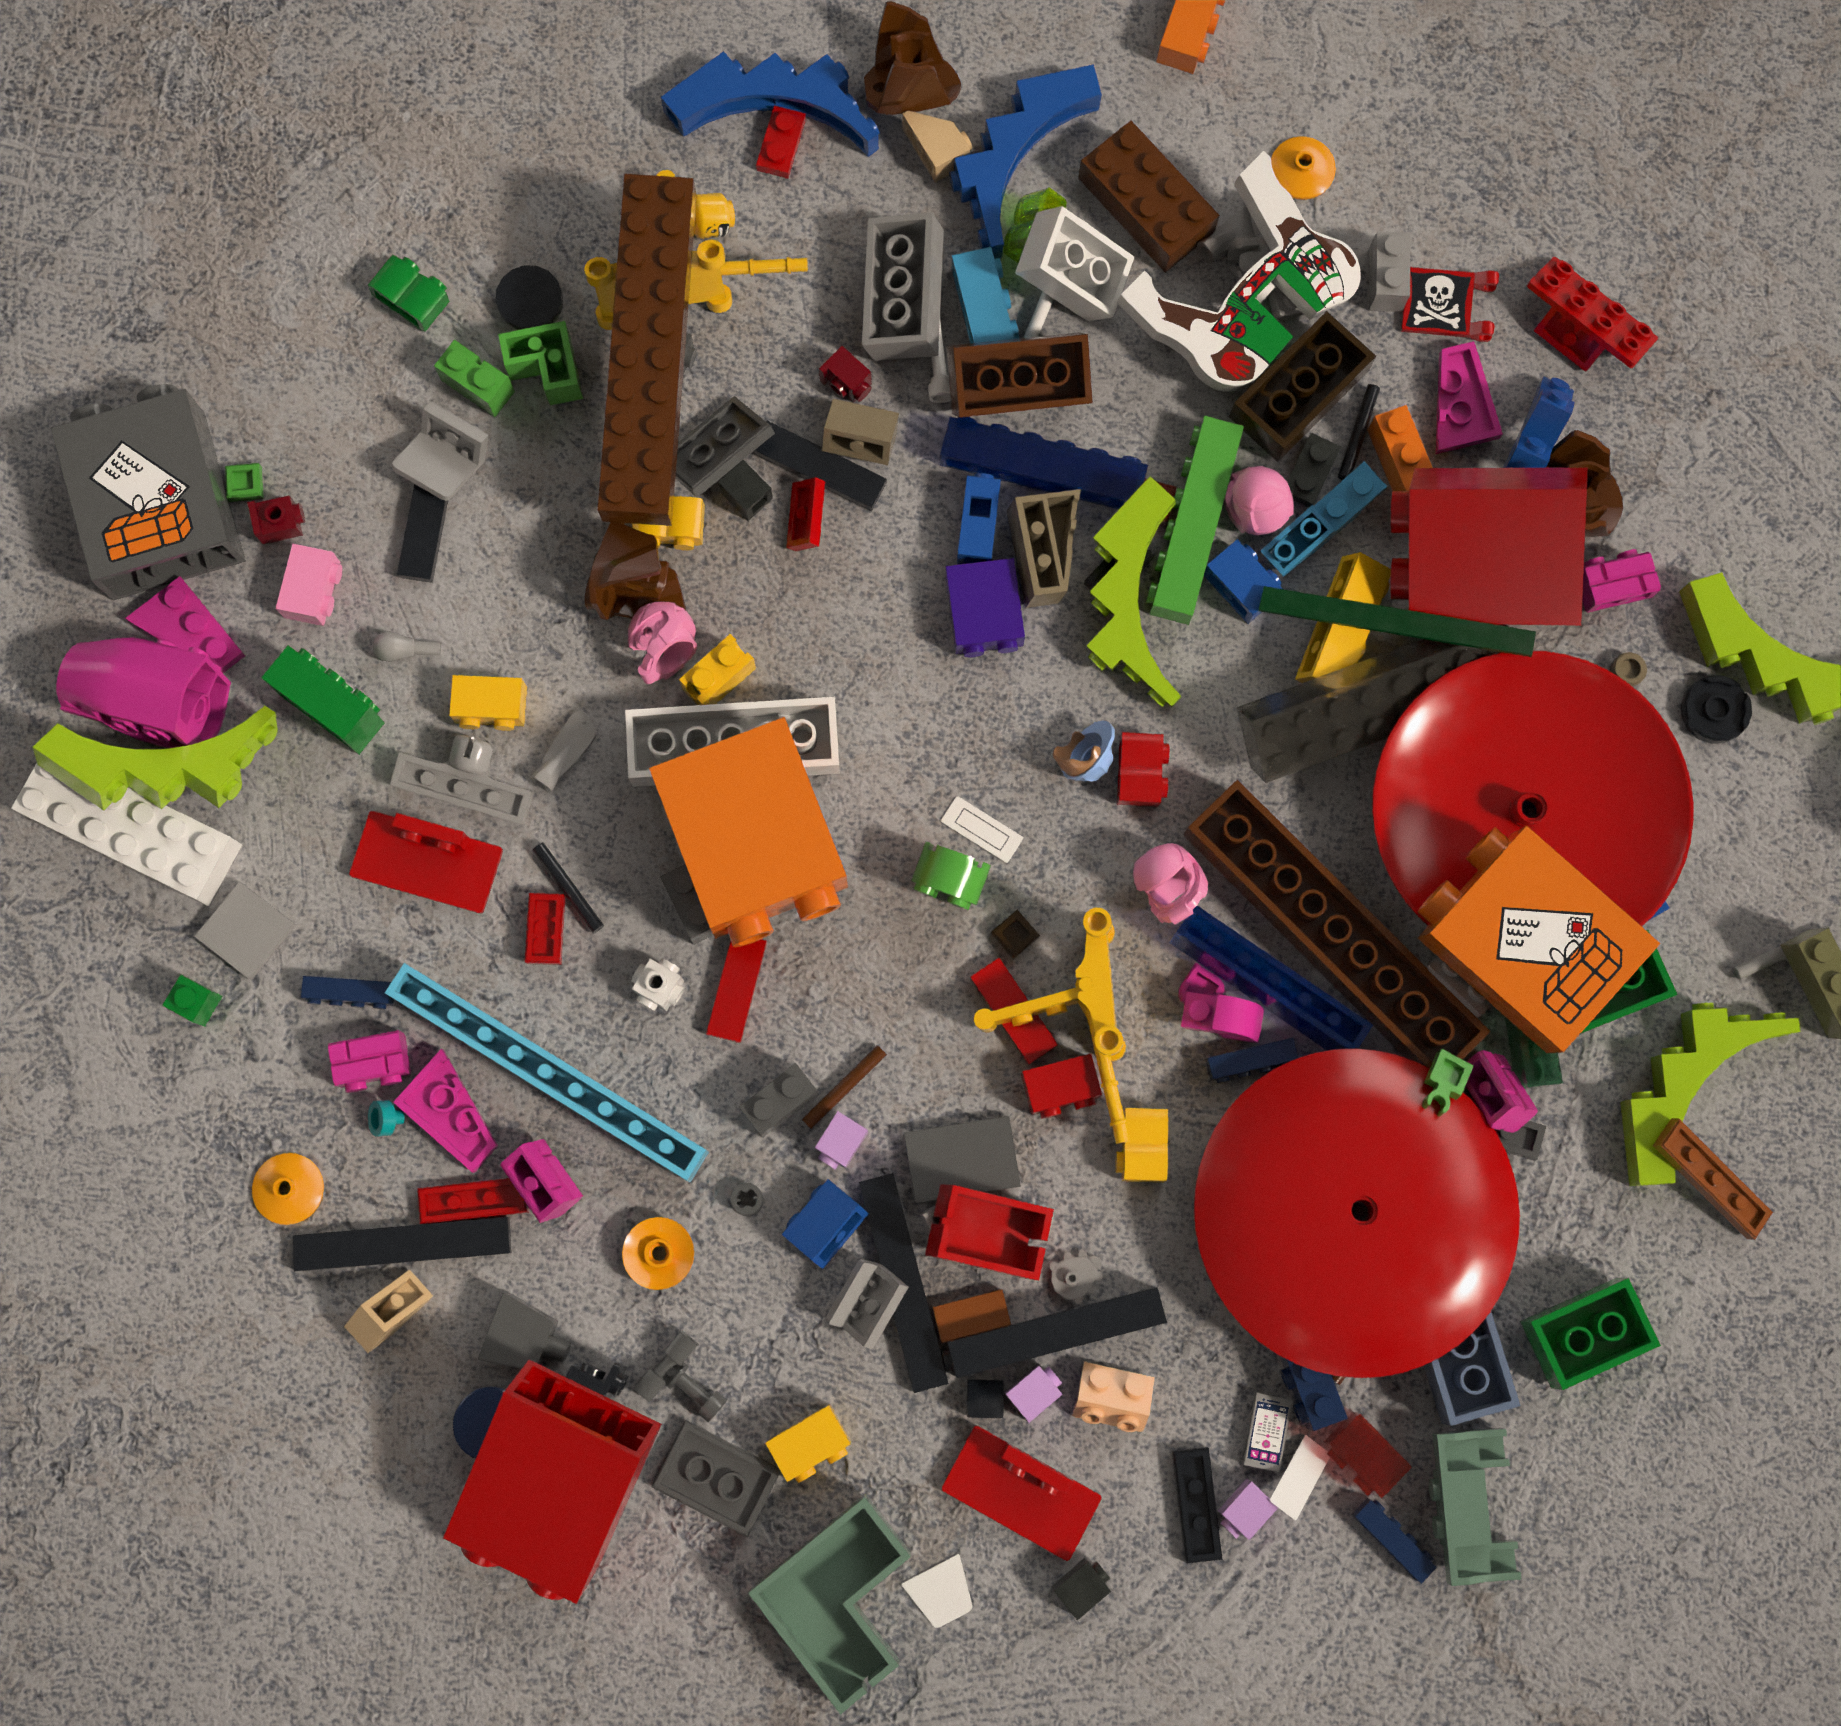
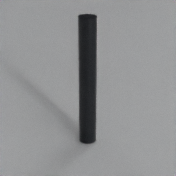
(1359, 431)
(568, 887)

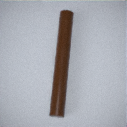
(844, 1087)

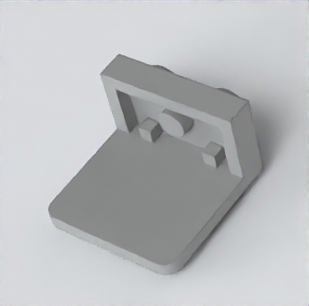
(442, 453)

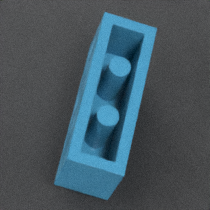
(982, 297)

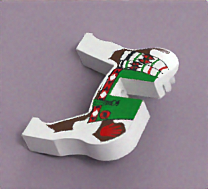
(1243, 337)

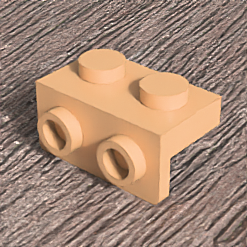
(1114, 1397)

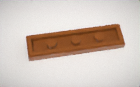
(1712, 1178)

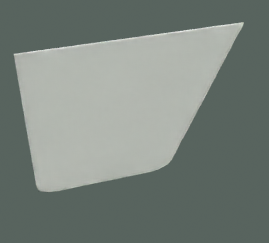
(941, 1592)

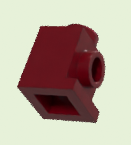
(846, 375)
(274, 530)

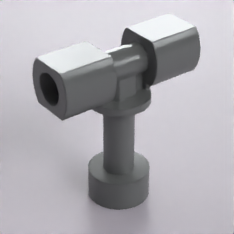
(672, 1371)

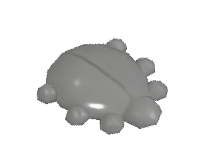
(1076, 1276)

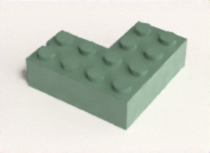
(815, 1599)

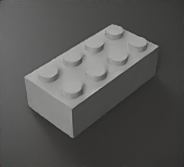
(902, 286)

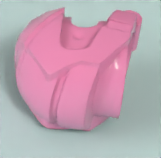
(1258, 500)
(662, 629)
(1165, 875)

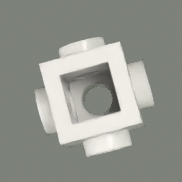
(664, 996)

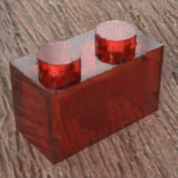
(1367, 1455)

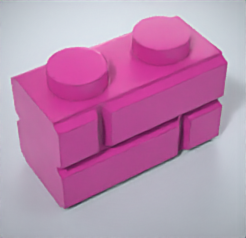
(1619, 580)
(368, 1060)
(1499, 1092)
(541, 1180)

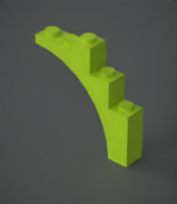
(1127, 541)
(1731, 637)
(159, 775)
(1678, 1077)

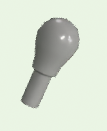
(393, 647)

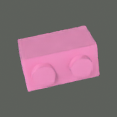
(309, 585)

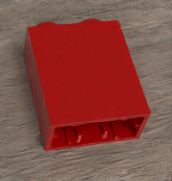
(1493, 544)
(550, 1482)

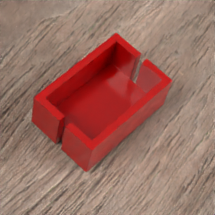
(989, 1232)

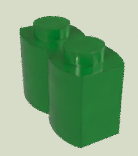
(409, 292)

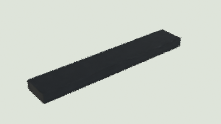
(401, 1244)
(897, 1255)

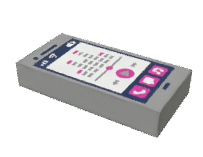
(1267, 1432)

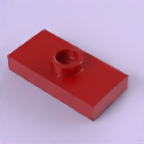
(545, 929)

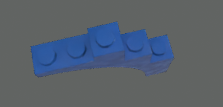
(726, 89)
(1038, 108)
(1542, 425)

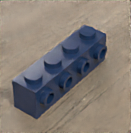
(1315, 1396)

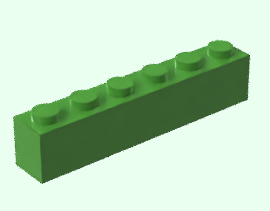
(1196, 520)

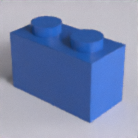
(1241, 579)
(824, 1223)

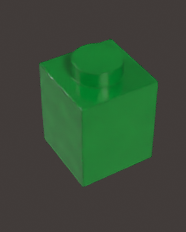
(192, 1000)

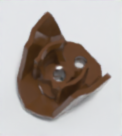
(908, 66)
(1604, 497)
(629, 574)

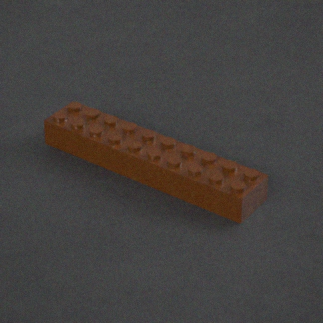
(647, 350)
(1333, 929)

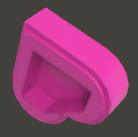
(1200, 981)

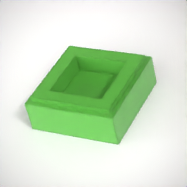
(244, 482)

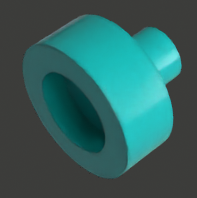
(384, 1118)

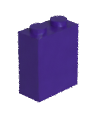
(985, 607)

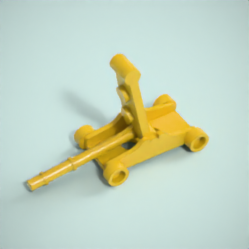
(705, 280)
(1096, 1000)

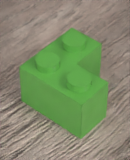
(543, 352)

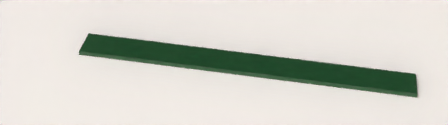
(1398, 621)

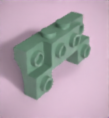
(1463, 1507)

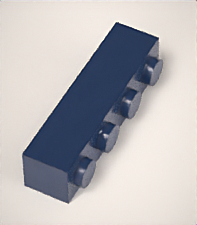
(341, 991)
(1251, 1059)
(1398, 1545)

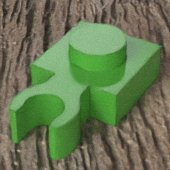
(1448, 1078)

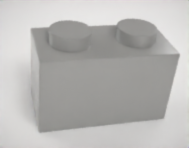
(1389, 271)

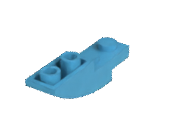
(1324, 519)

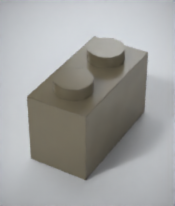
(860, 431)

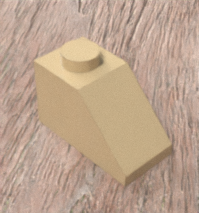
(935, 142)
(387, 1311)

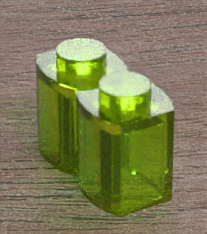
(1024, 218)

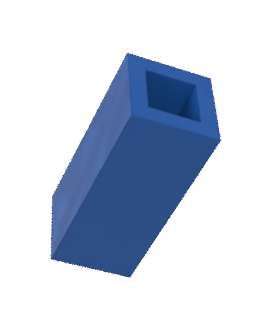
(978, 519)

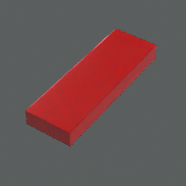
(736, 991)
(1002, 991)
(469, 1201)

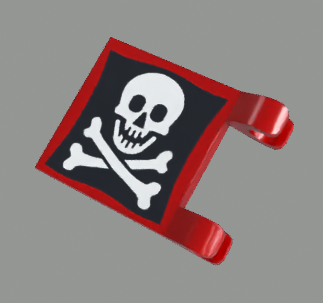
(1443, 303)

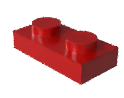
(781, 142)
(805, 514)

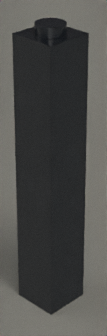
(1054, 1332)

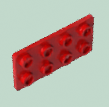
(1586, 320)
(426, 861)
(1021, 1493)

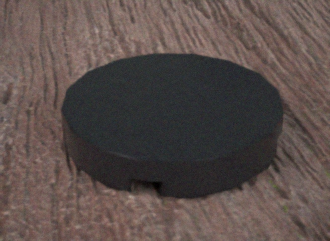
(529, 297)
(1716, 709)

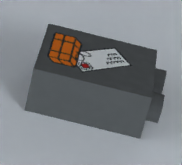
(147, 492)

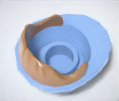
(1088, 753)

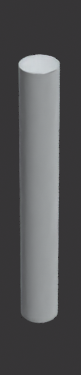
(1761, 962)

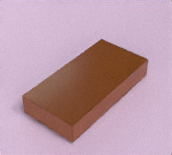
(971, 1315)

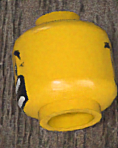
(713, 215)

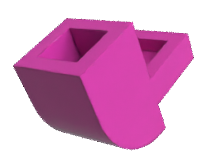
(1223, 1015)

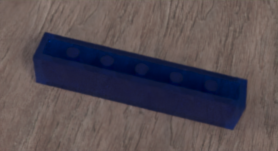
(1040, 463)
(1269, 982)

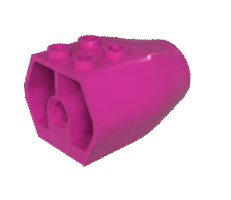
(145, 689)

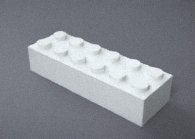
(670, 732)
(134, 833)

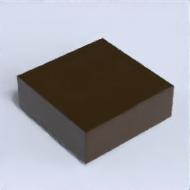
(1015, 934)

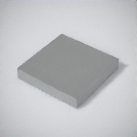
(245, 930)

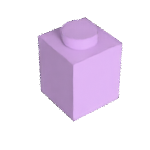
(840, 1141)
(1035, 1392)
(1246, 1510)

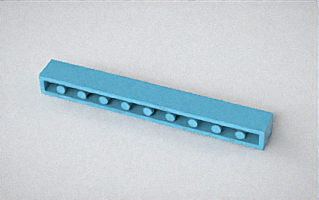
(547, 1072)

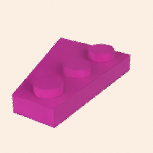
(1463, 401)
(184, 620)
(447, 1112)

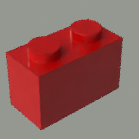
(1061, 1085)

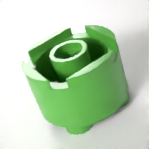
(949, 874)

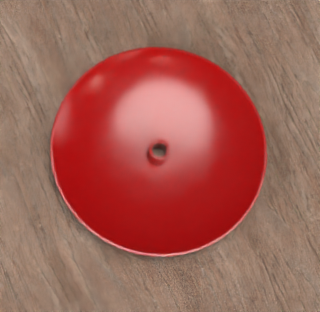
(1545, 733)
(1283, 1229)

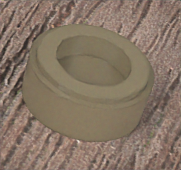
(1630, 668)

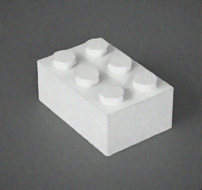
(1074, 264)

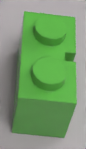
(474, 379)

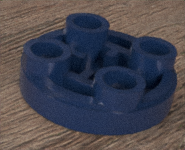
(474, 1418)

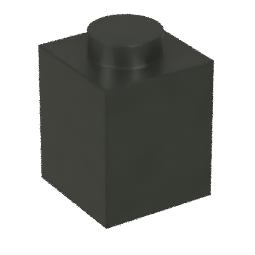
(745, 490)
(1082, 1587)

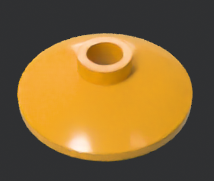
(1301, 180)
(304, 1193)
(639, 1250)

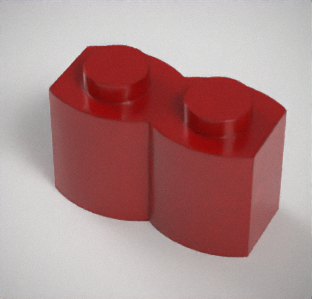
(1141, 769)

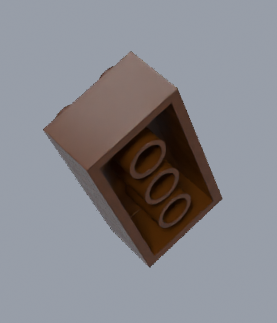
(1148, 196)
(1019, 374)

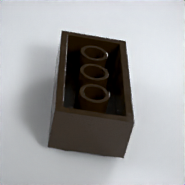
(1302, 386)

